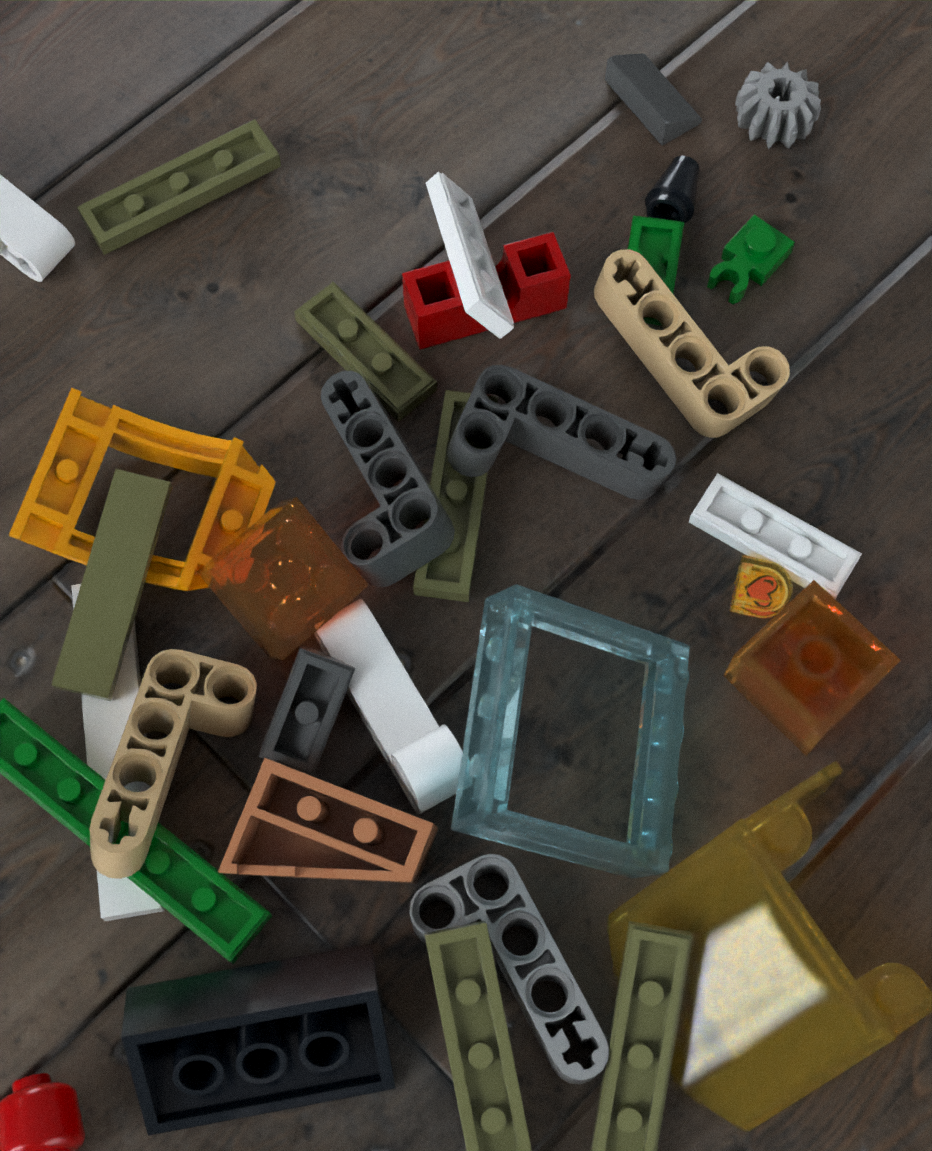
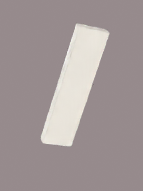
(469, 256)

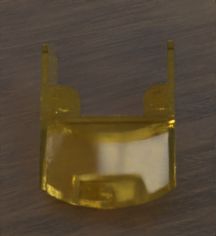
(764, 990)

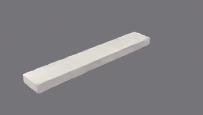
(103, 730)

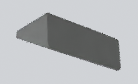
(650, 96)
(306, 710)

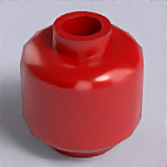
(41, 1116)

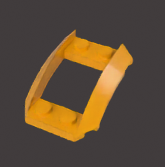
(75, 456)

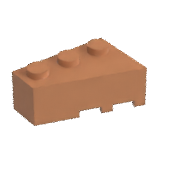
(324, 832)

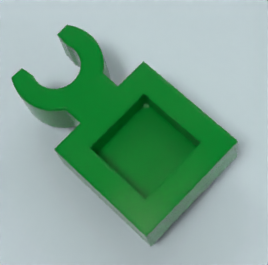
(752, 254)

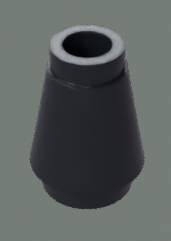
(674, 191)

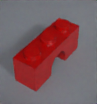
(529, 273)

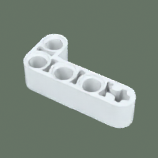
(29, 234)
(412, 743)

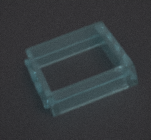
(494, 724)

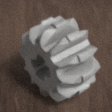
(778, 105)

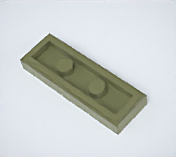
(366, 349)

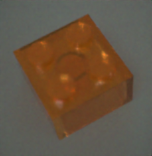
(283, 578)
(810, 667)

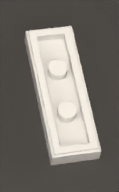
(773, 535)

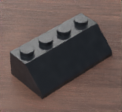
(257, 1039)

